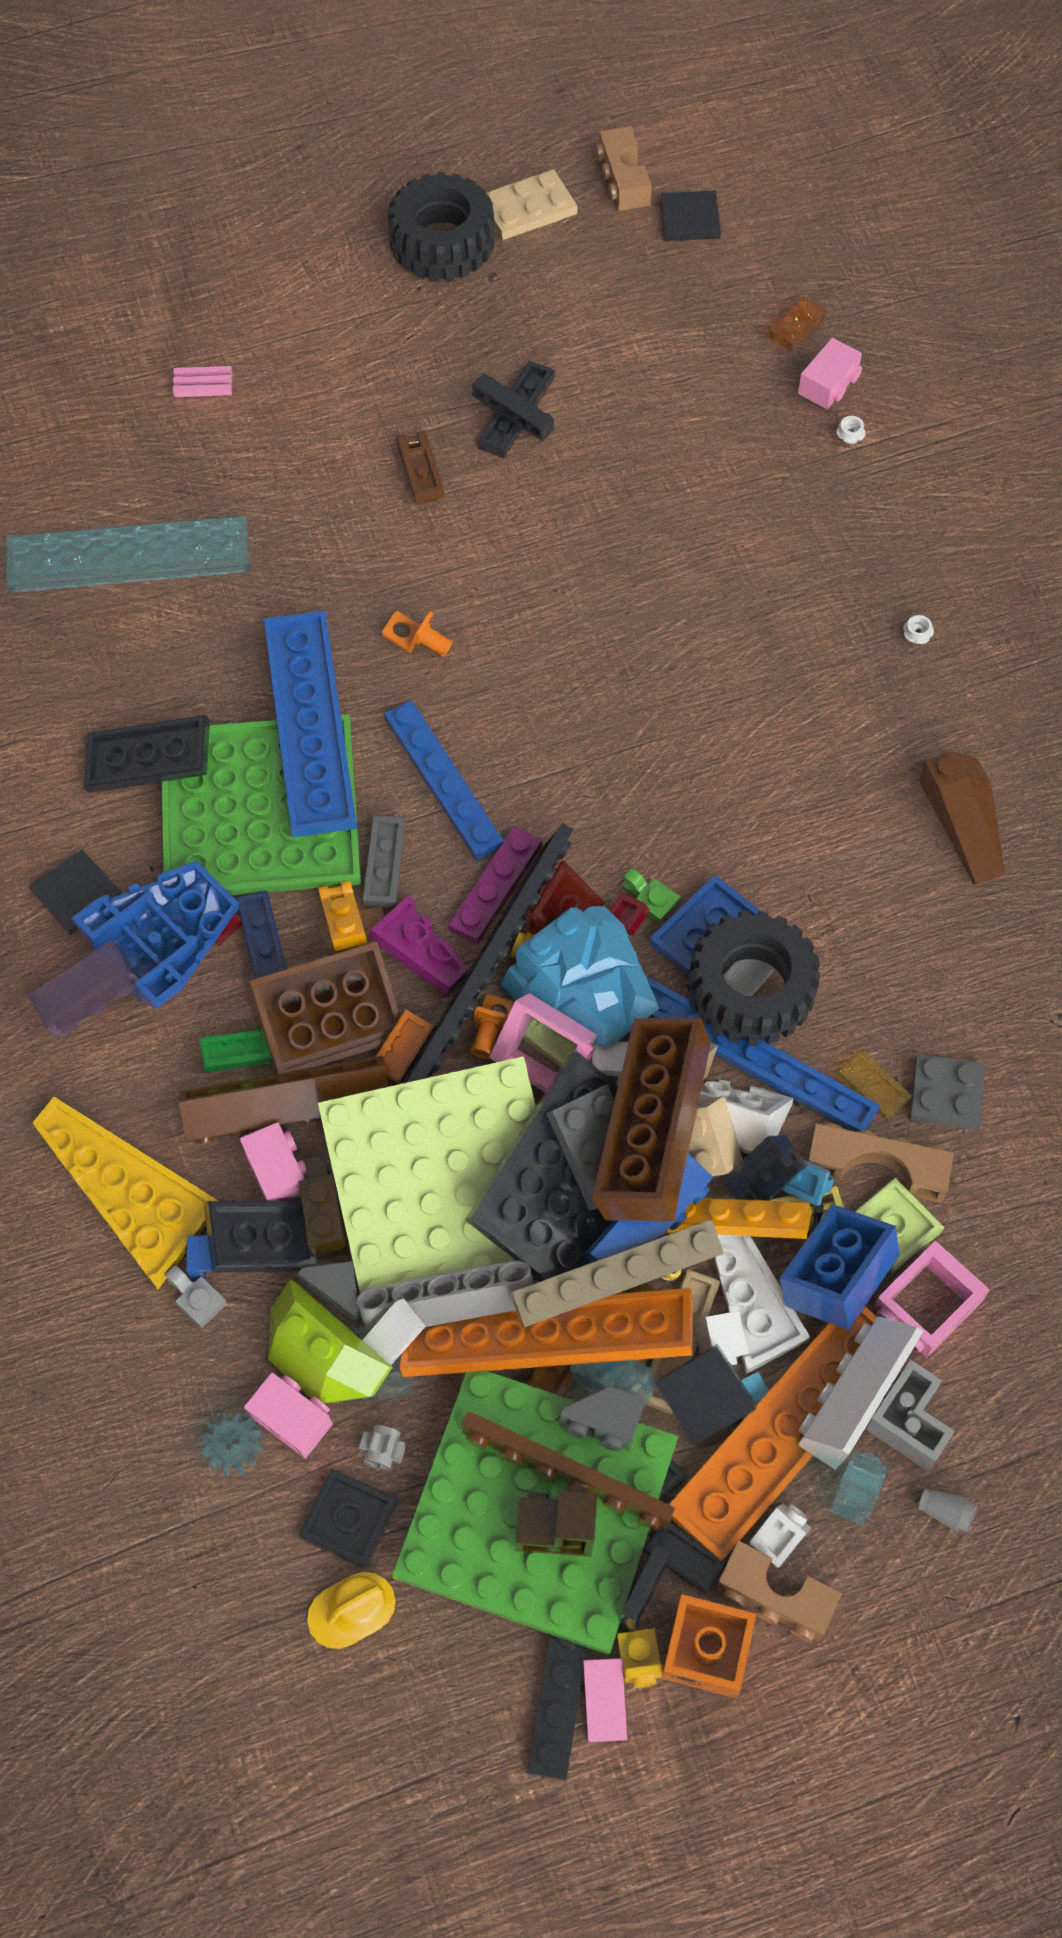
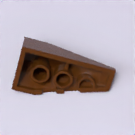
(966, 810)

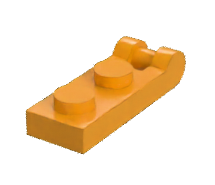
(342, 916)

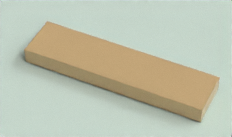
(704, 1293)

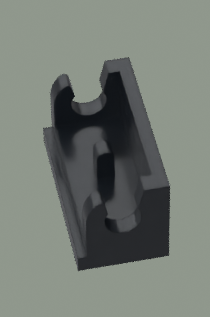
(765, 1170)

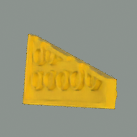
(133, 1193)

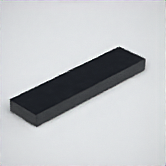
(501, 432)

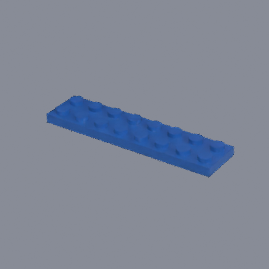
(309, 724)

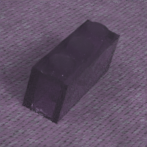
(84, 989)

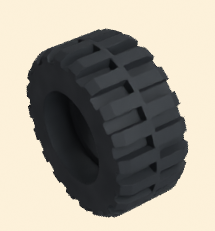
(441, 200)
(762, 940)

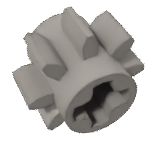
(382, 1447)

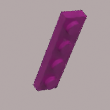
(495, 885)

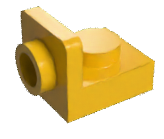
(640, 1657)

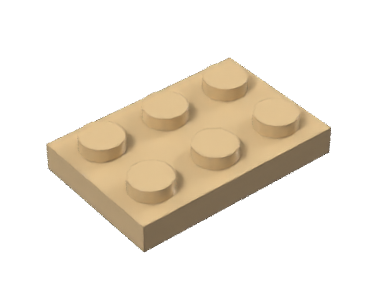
(531, 204)

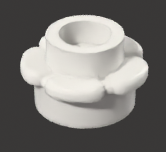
(851, 429)
(921, 624)

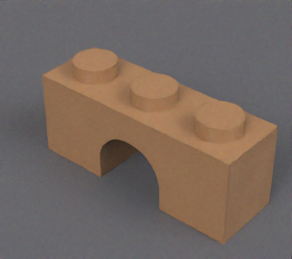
(627, 182)
(804, 1612)

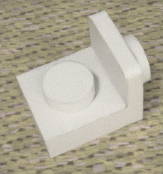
(781, 1533)

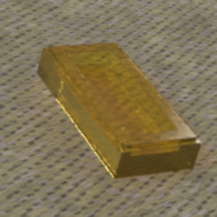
(874, 1083)

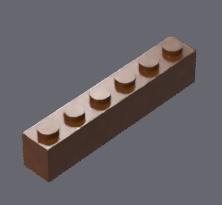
(275, 1098)

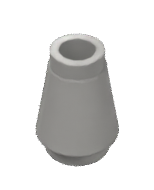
(949, 1509)

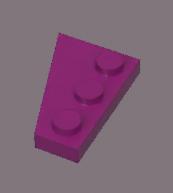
(415, 944)

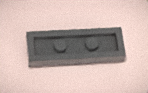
(384, 862)

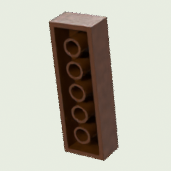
(652, 1120)

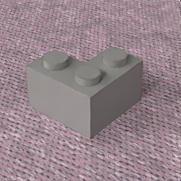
(905, 1424)

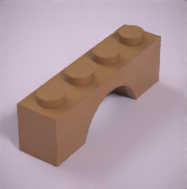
(921, 1168)

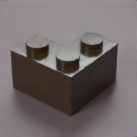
(557, 1525)

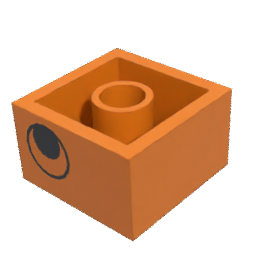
(709, 1646)

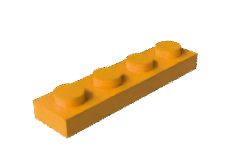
(750, 1217)

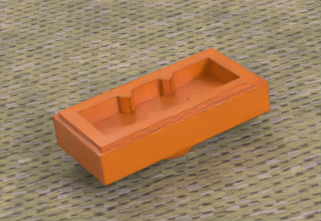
(404, 1045)

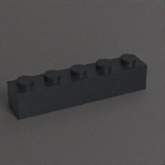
(513, 407)

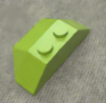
(321, 1350)

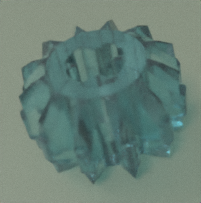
(239, 1453)

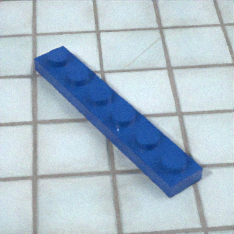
(444, 780)

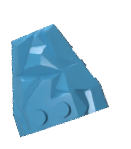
(586, 972)

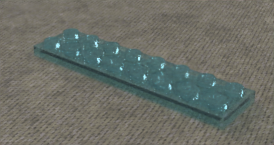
(127, 554)

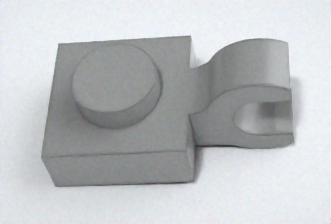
(197, 1300)

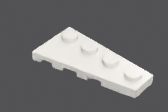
(754, 1292)

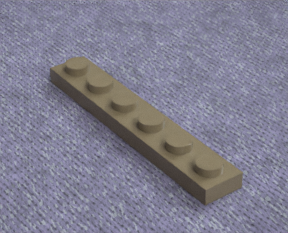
(616, 1273)

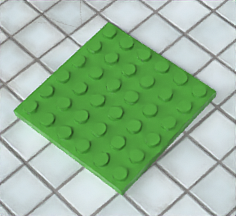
(240, 819)
(469, 1514)

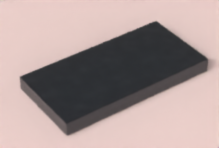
(147, 753)

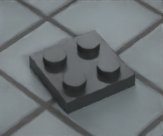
(947, 1092)

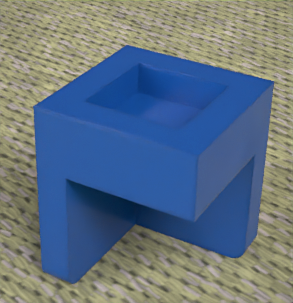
(198, 1257)

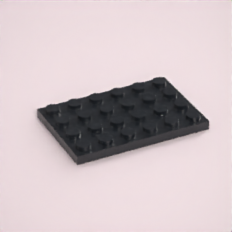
(533, 1198)

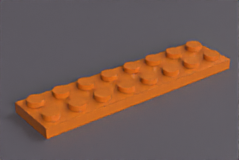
(602, 1331)
(763, 1449)

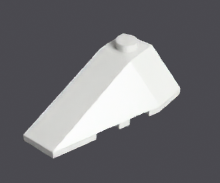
(752, 1113)

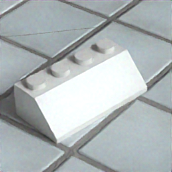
(858, 1390)

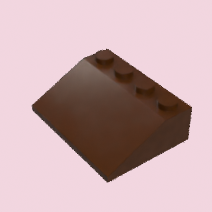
(324, 1008)

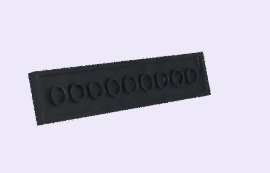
(491, 954)

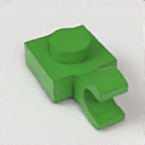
(656, 895)

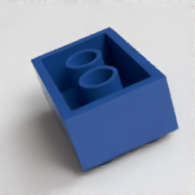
(840, 1266)

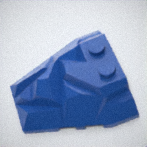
(161, 927)

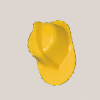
(351, 1610)

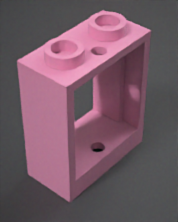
(515, 1029)
(951, 1273)

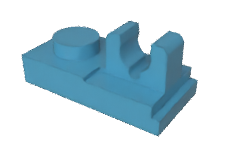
(810, 1184)

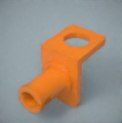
(418, 634)
(489, 1025)

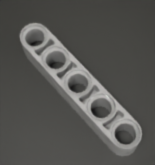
(449, 1295)

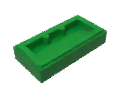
(233, 1051)

